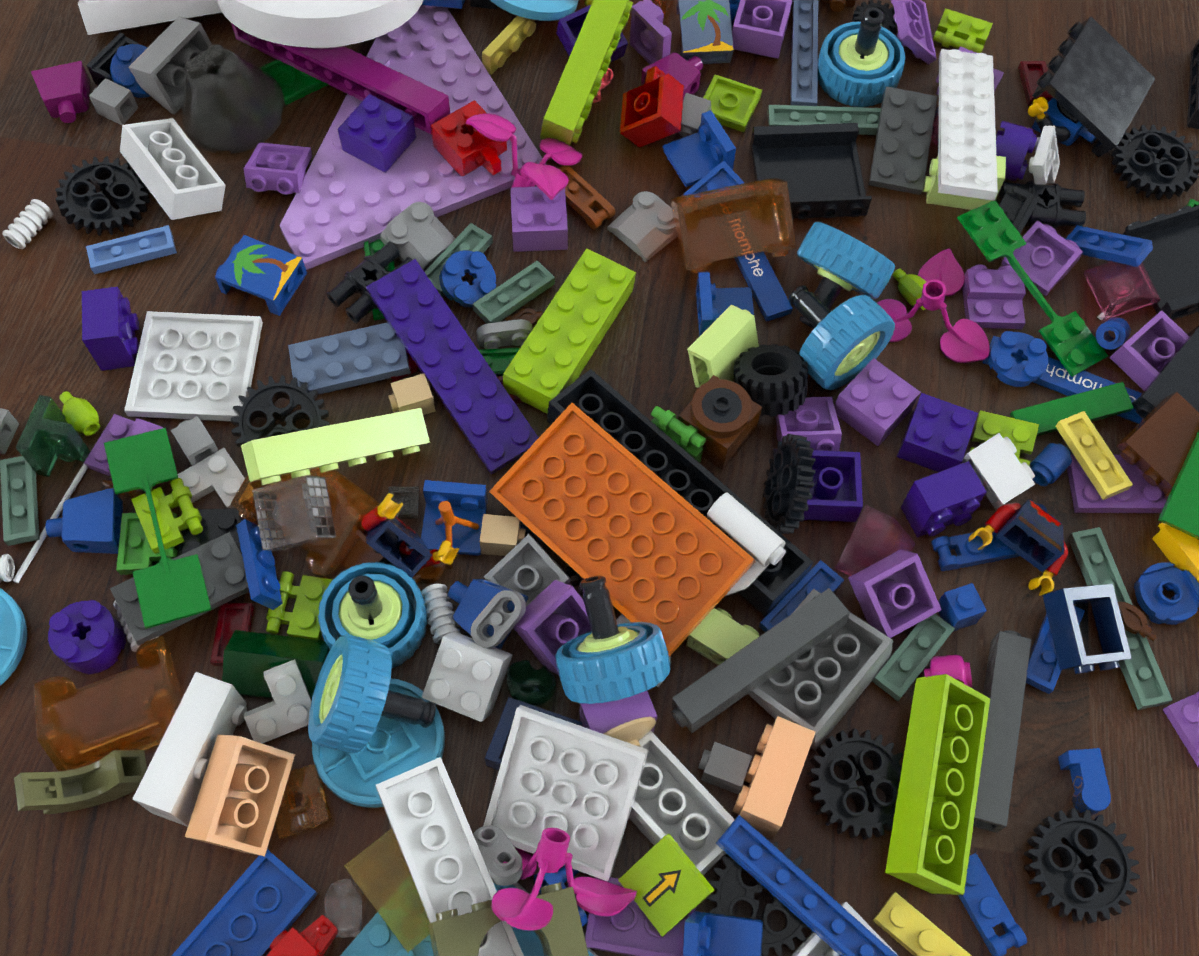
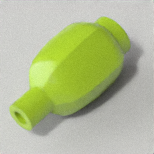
(909, 286)
(80, 414)

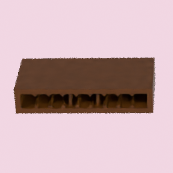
(1162, 441)

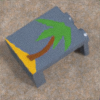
(706, 30)

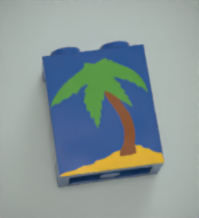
(262, 272)

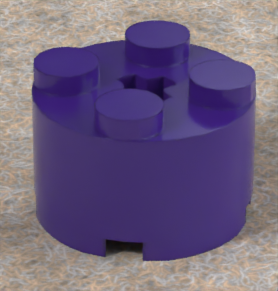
(1014, 144)
(86, 637)

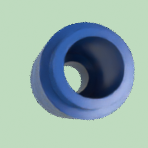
(1119, 327)
(1050, 464)

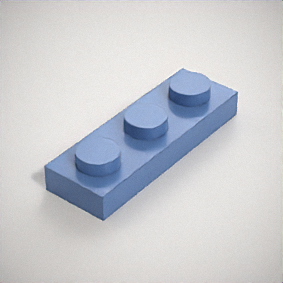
(131, 249)

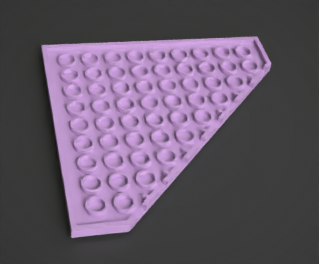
(352, 201)

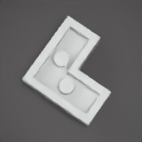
(1046, 159)
(214, 473)
(289, 708)

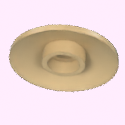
(632, 730)

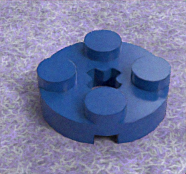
(121, 73)
(455, 268)
(1024, 345)
(1158, 607)

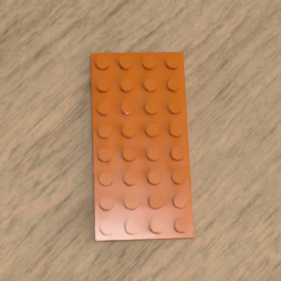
(622, 523)

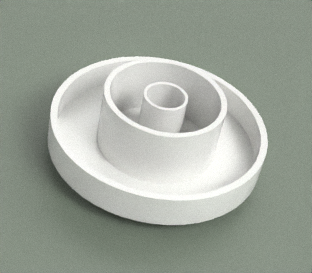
(318, 21)

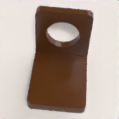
(361, 552)

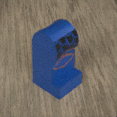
(1088, 779)

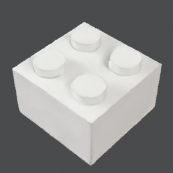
(1000, 470)
(466, 676)

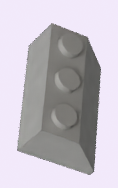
(162, 65)

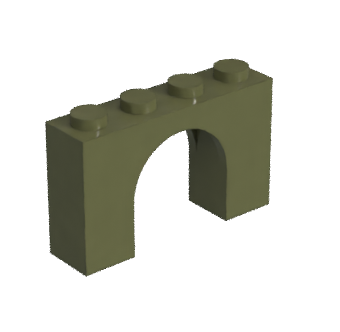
(464, 933)

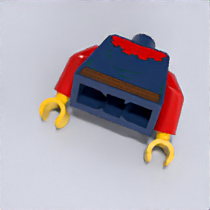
(1032, 535)
(401, 543)

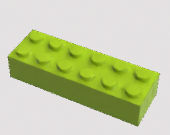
(585, 70)
(569, 330)
(938, 786)

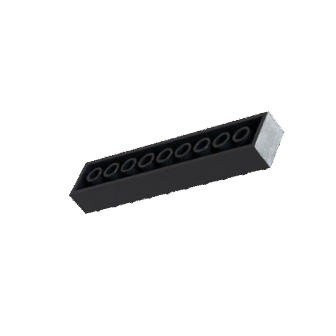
(679, 471)

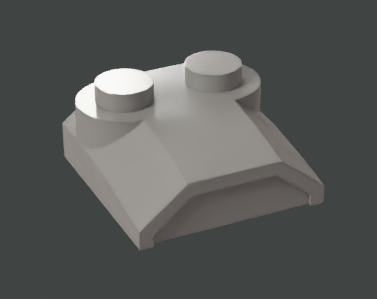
(645, 225)
(418, 234)
(527, 569)

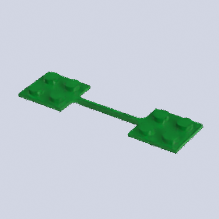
(1065, 335)
(172, 586)

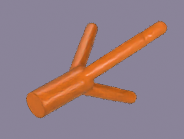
(449, 520)

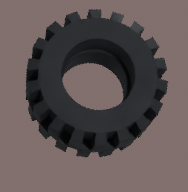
(773, 378)

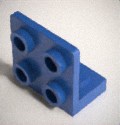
(702, 151)
(714, 301)
(467, 502)
(722, 935)

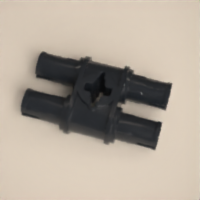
(1048, 206)
(361, 276)

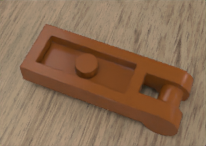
(584, 197)

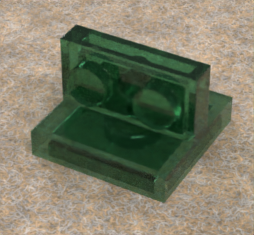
(49, 438)

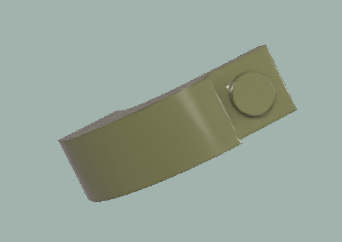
(82, 787)

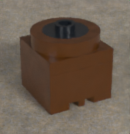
(723, 417)

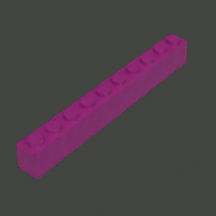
(359, 77)

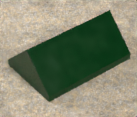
(253, 653)

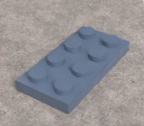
(349, 359)

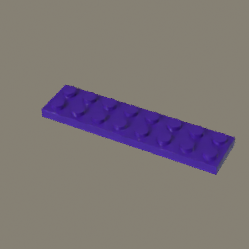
(453, 366)

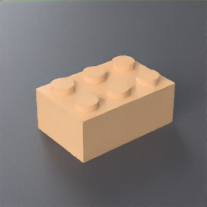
(773, 775)
(240, 795)

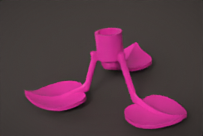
(545, 177)
(943, 278)
(532, 913)

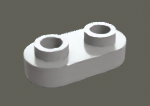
(503, 333)
(499, 617)
(496, 849)

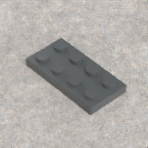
(903, 140)
(223, 577)

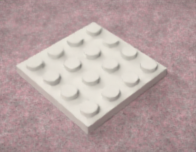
(193, 365)
(566, 781)

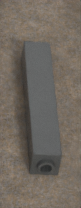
(759, 661)
(1005, 688)

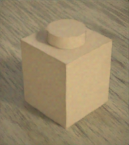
(412, 394)
(500, 534)

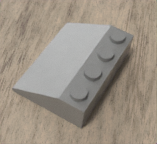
(827, 678)

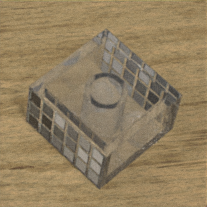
(294, 513)

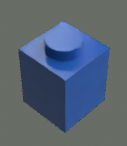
(961, 607)

